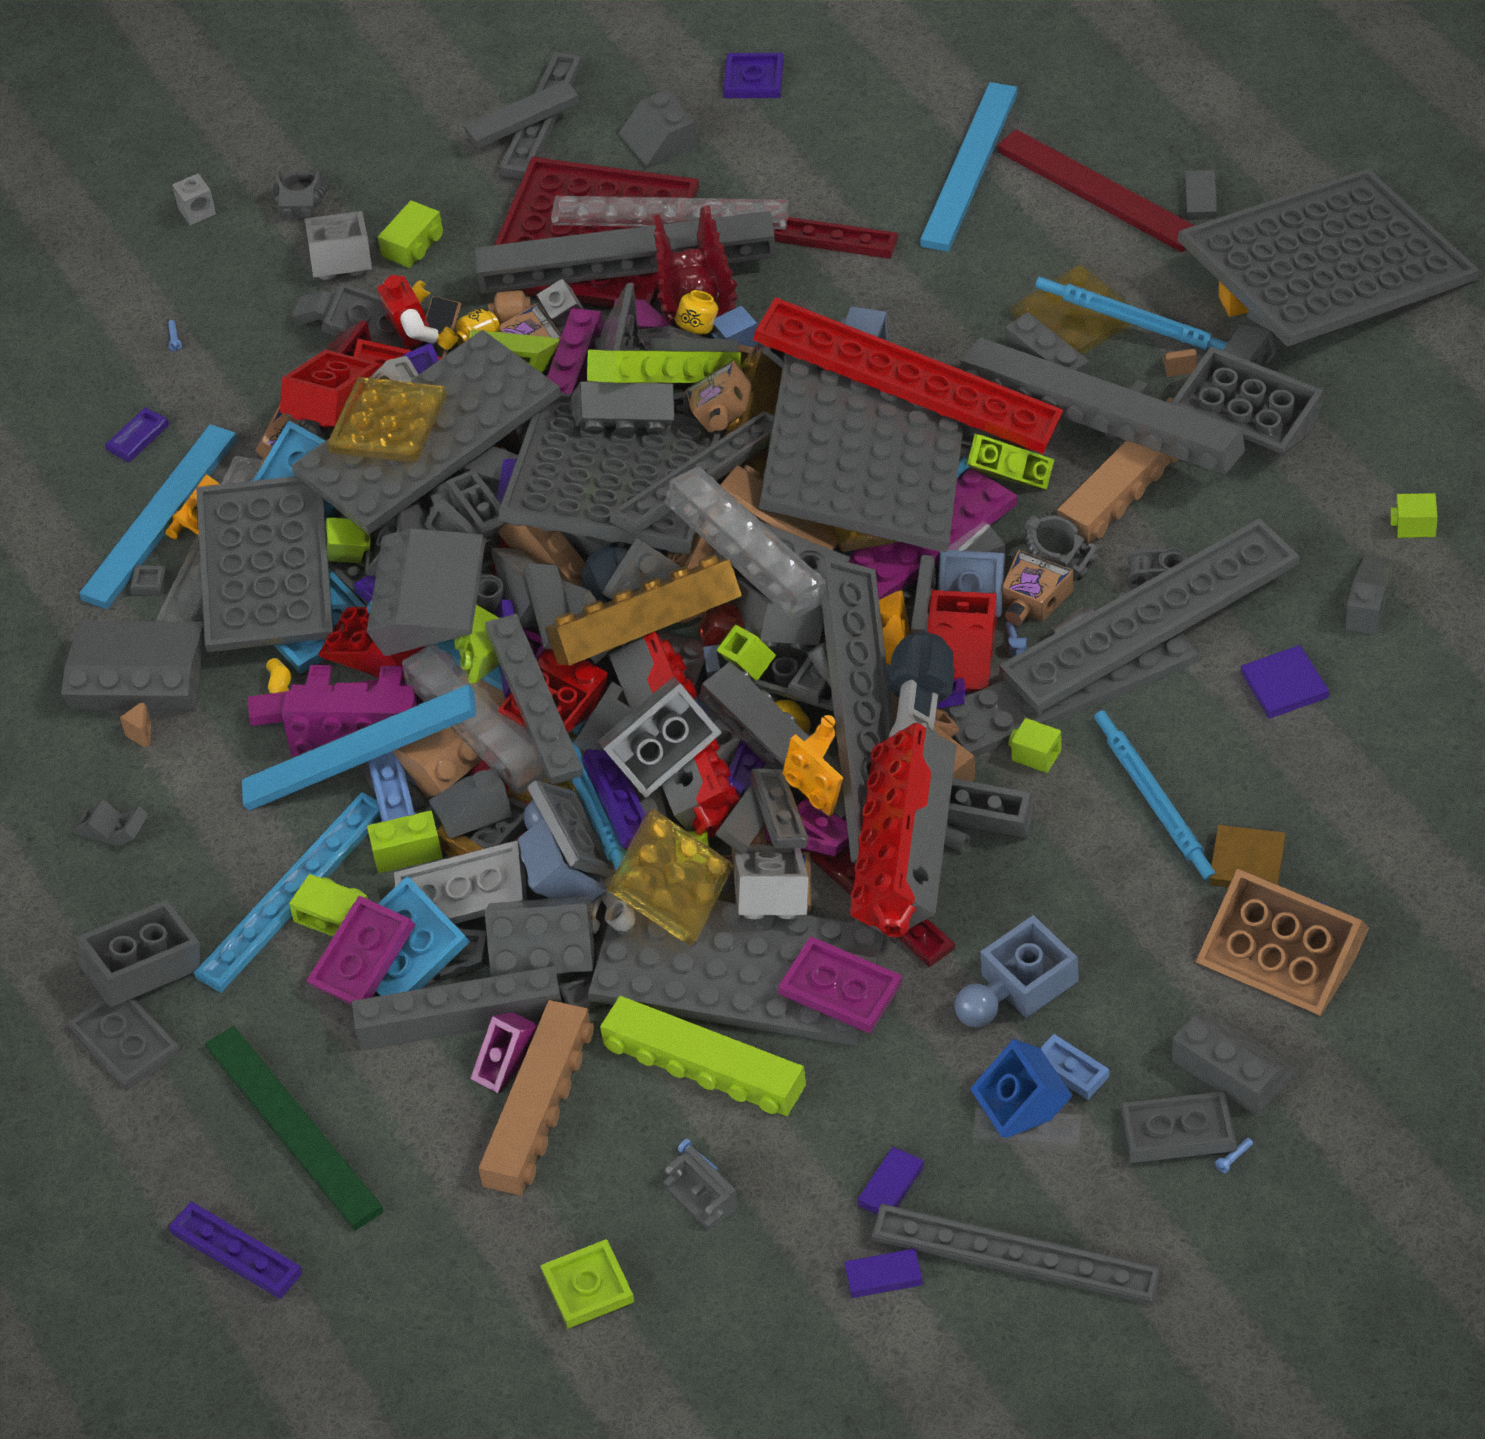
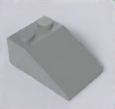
(338, 245)
(770, 882)

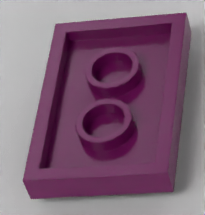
(361, 951)
(840, 984)

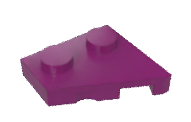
(825, 833)

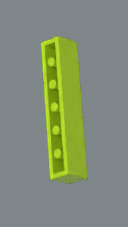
(656, 365)
(703, 1056)

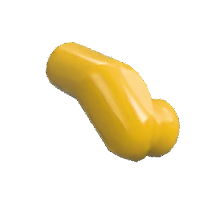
(279, 677)

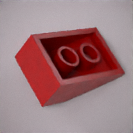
(322, 386)

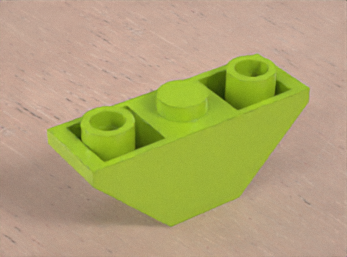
(535, 350)
(1009, 462)
(476, 649)

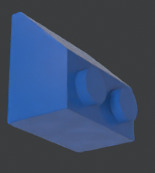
(1020, 1089)

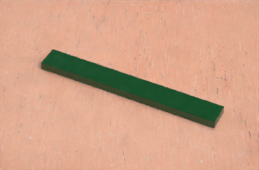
(294, 1128)

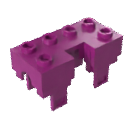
(321, 714)

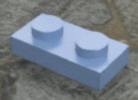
(1074, 1067)

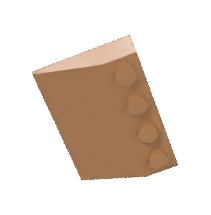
(746, 488)
(1282, 942)

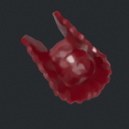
(694, 269)

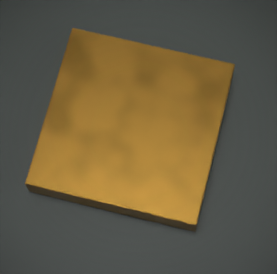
(1248, 850)

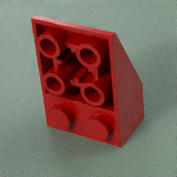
(969, 628)
(355, 648)
(573, 688)

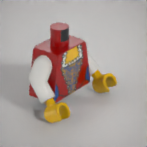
(406, 315)

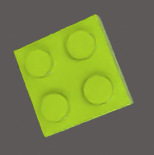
(587, 1283)

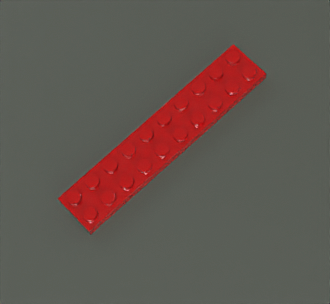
(908, 375)

